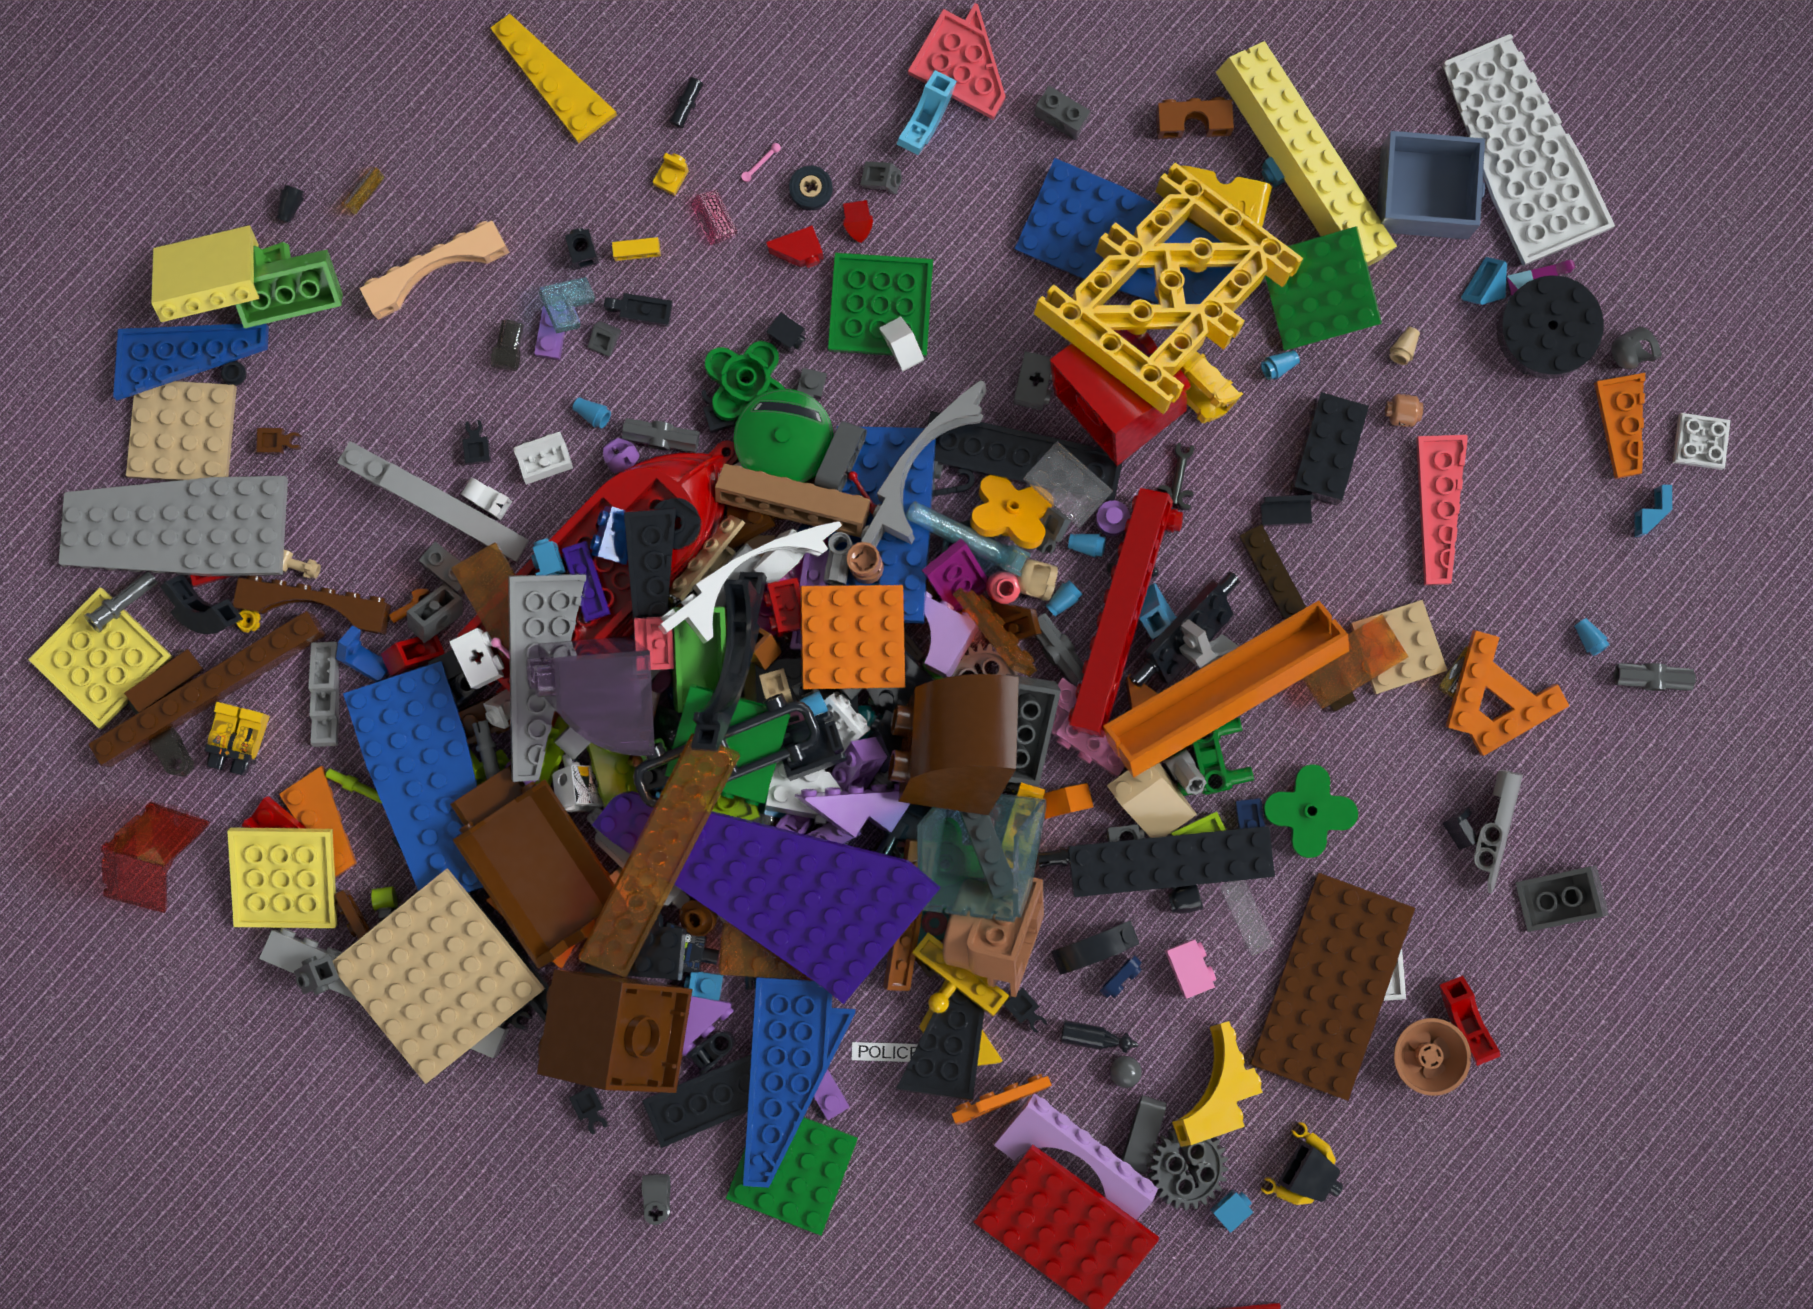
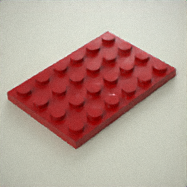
(1066, 1229)

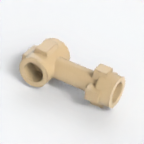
(310, 569)

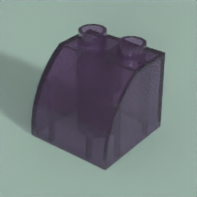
(599, 690)

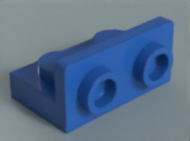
(611, 536)

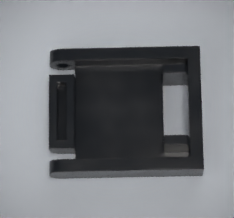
(819, 756)

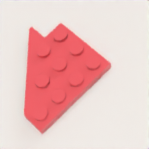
(964, 54)

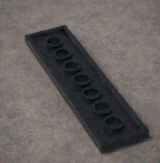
(1013, 452)
(1171, 861)

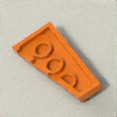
(314, 806)

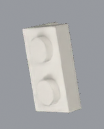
(543, 457)

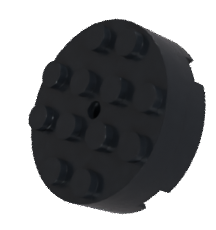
(1564, 307)

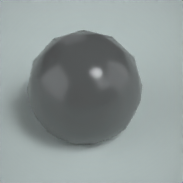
(1125, 1071)

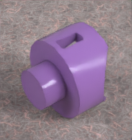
(624, 459)
(1112, 518)

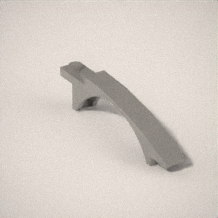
(432, 500)
(890, 514)

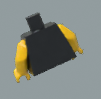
(1309, 1173)

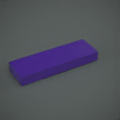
(580, 561)

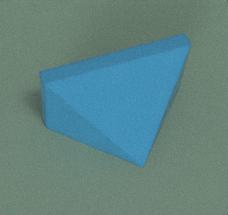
(1487, 283)

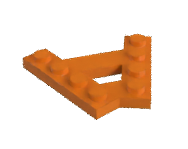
(1481, 672)

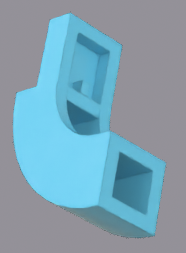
(928, 113)

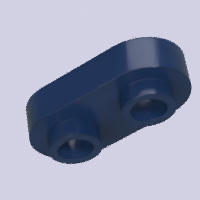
(1113, 985)

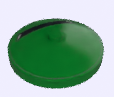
(783, 435)

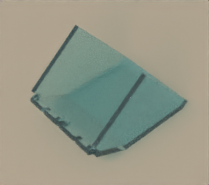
(950, 860)

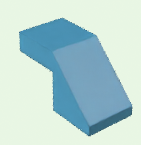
(1648, 518)

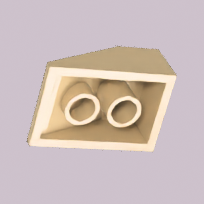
(1152, 801)

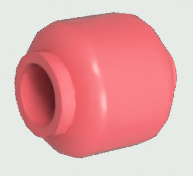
(1003, 587)

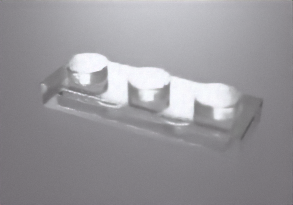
(1247, 916)

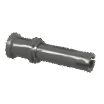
(112, 608)

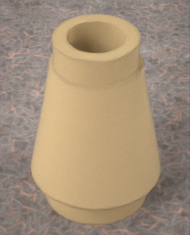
(1405, 346)

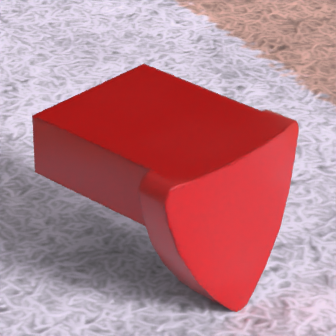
(857, 220)

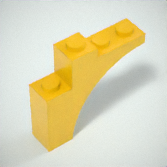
(1229, 1083)

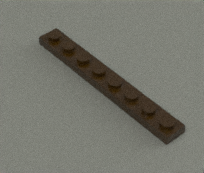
(1279, 583)

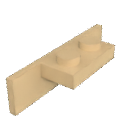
(709, 559)

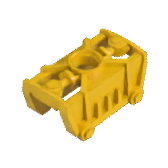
(1209, 389)

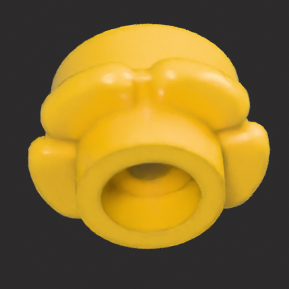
(253, 625)

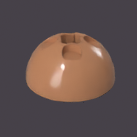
(1445, 1061)

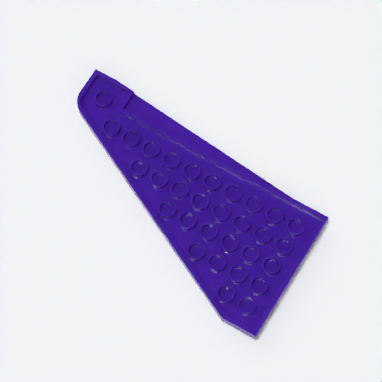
(798, 895)

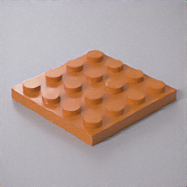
(852, 637)

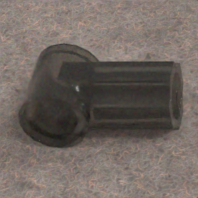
(507, 353)

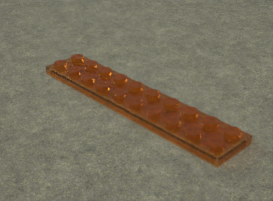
(658, 858)

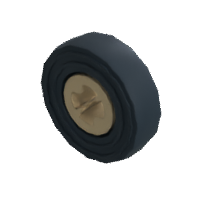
(814, 199)

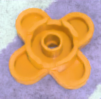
(1010, 512)

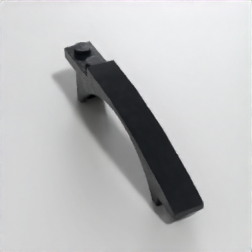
(743, 609)

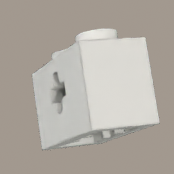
(466, 651)

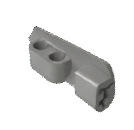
(1506, 787)

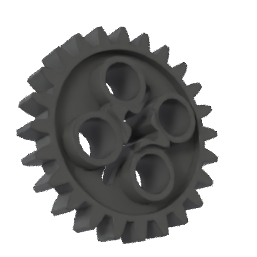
(1168, 1178)

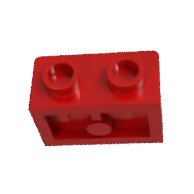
(784, 601)
(271, 815)

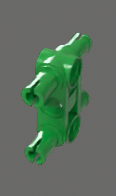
(1211, 760)

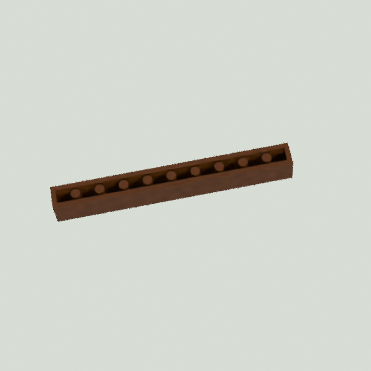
(207, 689)

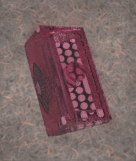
(713, 217)

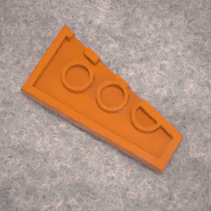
(1623, 421)

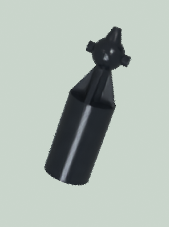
(1094, 1037)

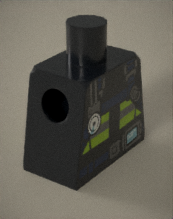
(697, 952)

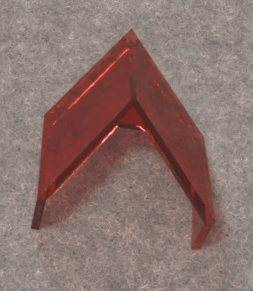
(143, 852)

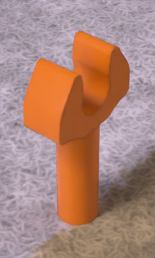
(402, 612)

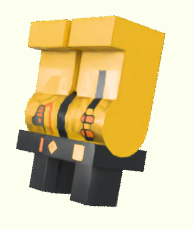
(235, 735)

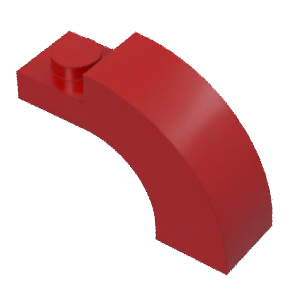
(1464, 1014)

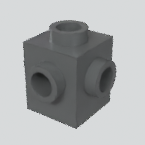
(316, 975)

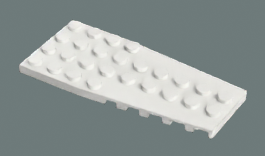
(1528, 158)

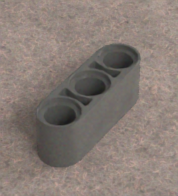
(840, 456)
(1143, 1133)

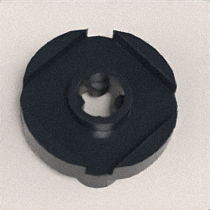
(690, 522)

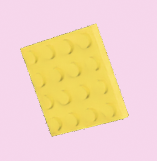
(100, 666)
(282, 877)

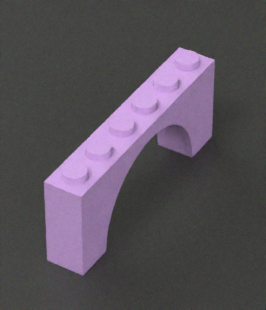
(949, 636)
(1046, 1127)

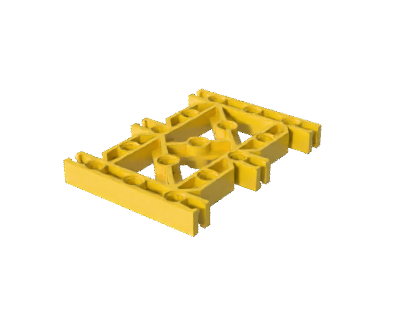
(1092, 323)

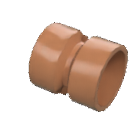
(865, 562)

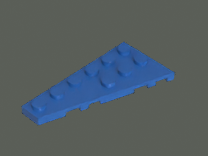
(167, 354)

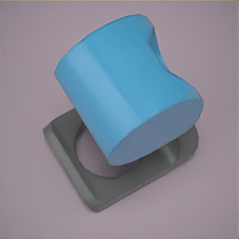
(812, 699)

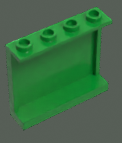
(750, 744)

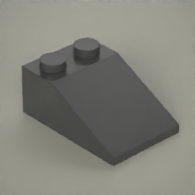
(1562, 898)

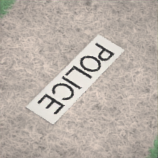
(883, 1051)

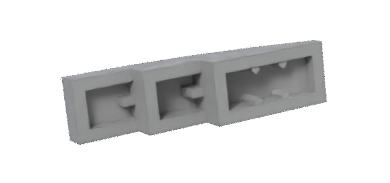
(324, 694)

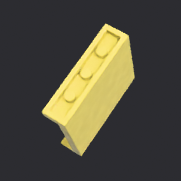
(204, 274)

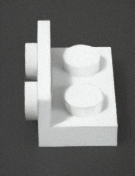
(848, 722)

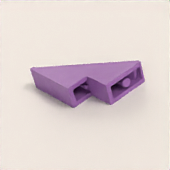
(853, 807)
(701, 1016)

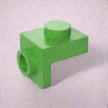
(271, 254)

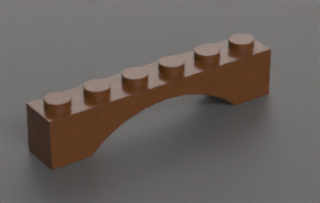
(263, 597)

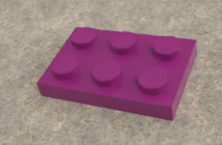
(955, 570)

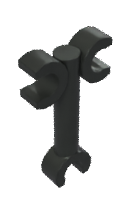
(1175, 492)

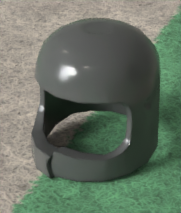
(1629, 352)

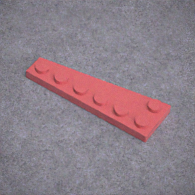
(1440, 487)

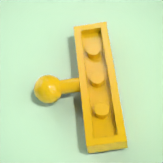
(973, 986)

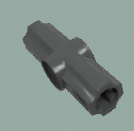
(660, 435)
(1059, 650)
(1654, 677)

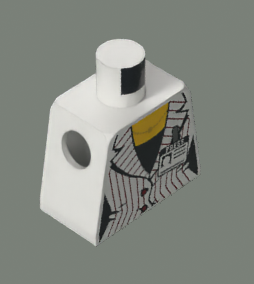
(576, 786)

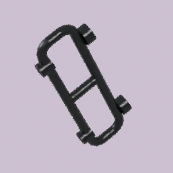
(776, 707)

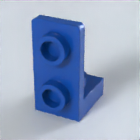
(358, 657)

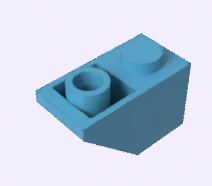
(1156, 612)

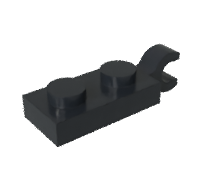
(641, 309)

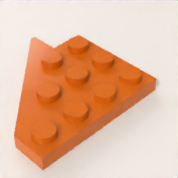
(991, 1102)

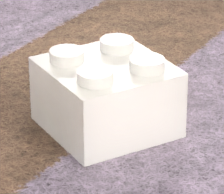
(782, 792)

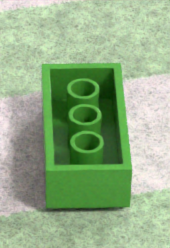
(292, 289)

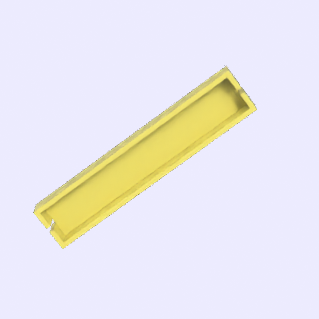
(1301, 149)

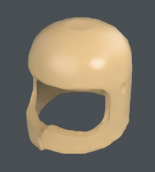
(1038, 579)

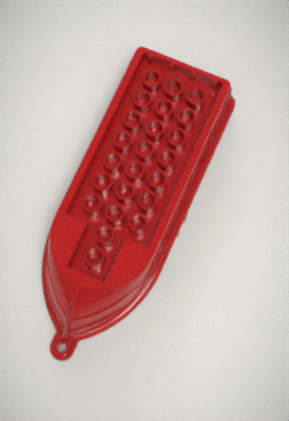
(636, 488)

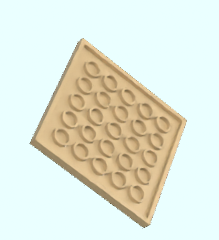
(436, 976)

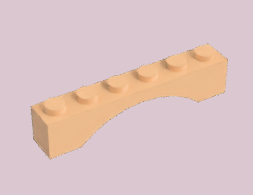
(388, 292)

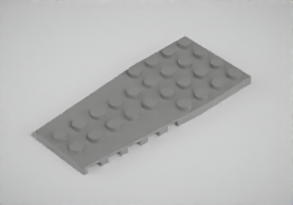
(179, 527)

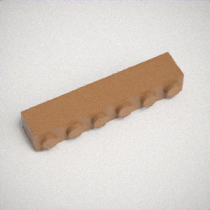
(791, 499)

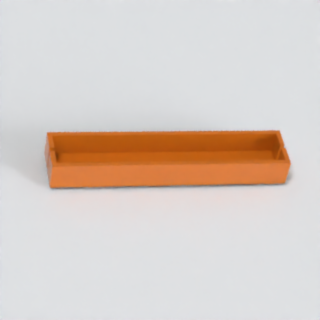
(1226, 688)

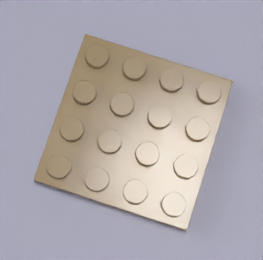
(181, 431)

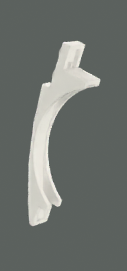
(699, 609)

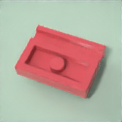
(660, 645)

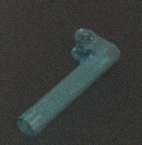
(1002, 555)

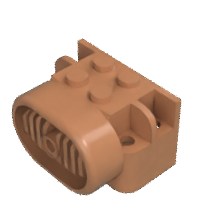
(994, 946)

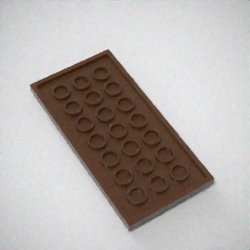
(1333, 986)

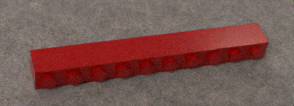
(1121, 612)

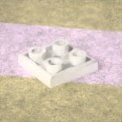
(1701, 441)

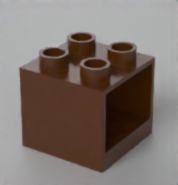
(614, 1032)

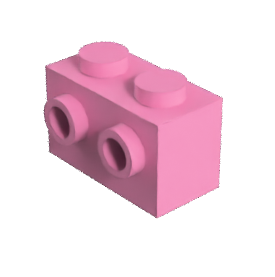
(1190, 968)

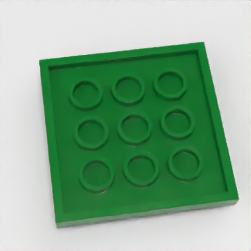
(872, 293)
(1327, 293)
(805, 1180)

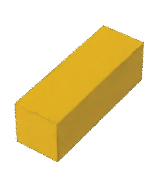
(636, 249)

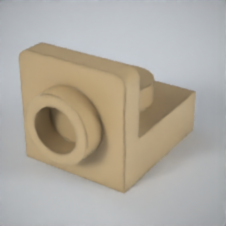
(776, 683)

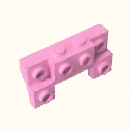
(1089, 746)

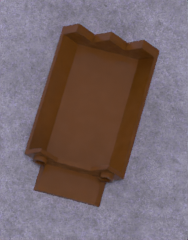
(532, 863)

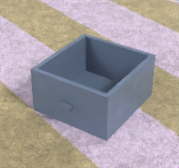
(1431, 184)

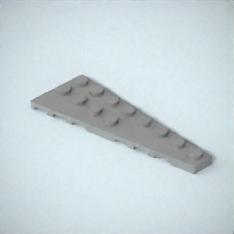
(539, 612)

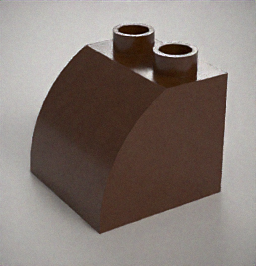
(956, 742)

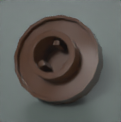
(697, 918)

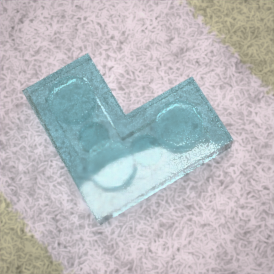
(562, 298)

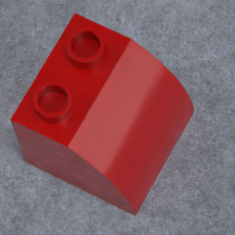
(1106, 406)

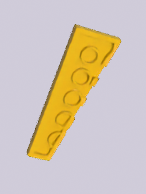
(566, 94)

